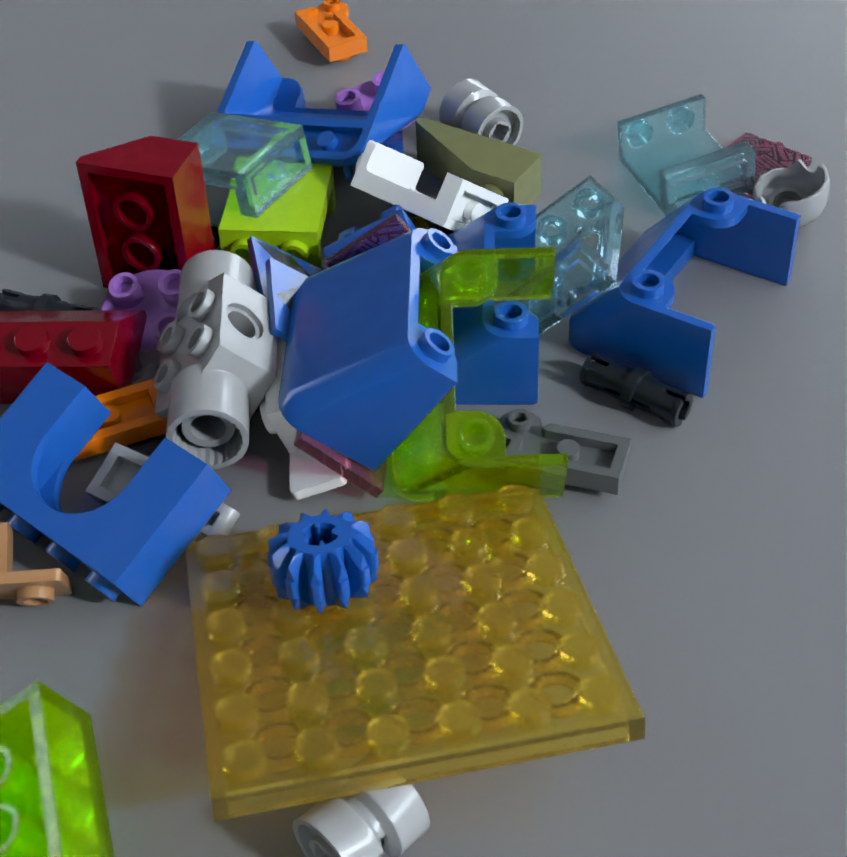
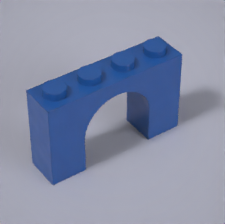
(133, 536)

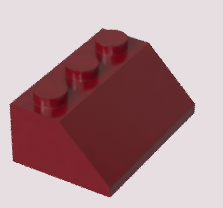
(145, 205)
(87, 345)

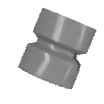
(480, 111)
(363, 824)

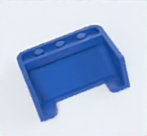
(330, 134)
(500, 343)

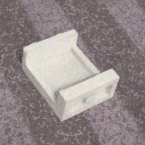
(394, 179)

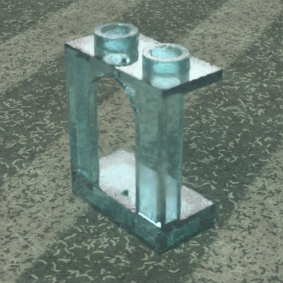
(579, 269)

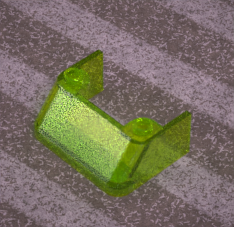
(467, 449)

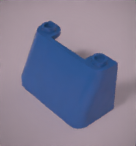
(358, 359)

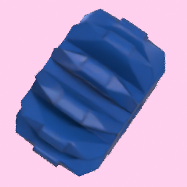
(323, 560)

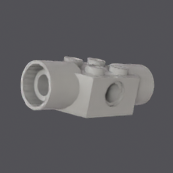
(215, 359)

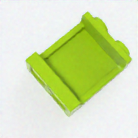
(290, 223)

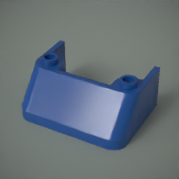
(634, 316)

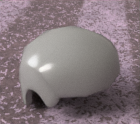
(795, 190)

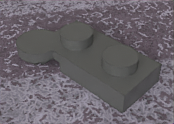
(594, 458)

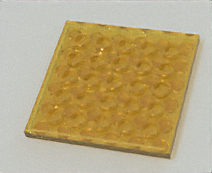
(449, 667)

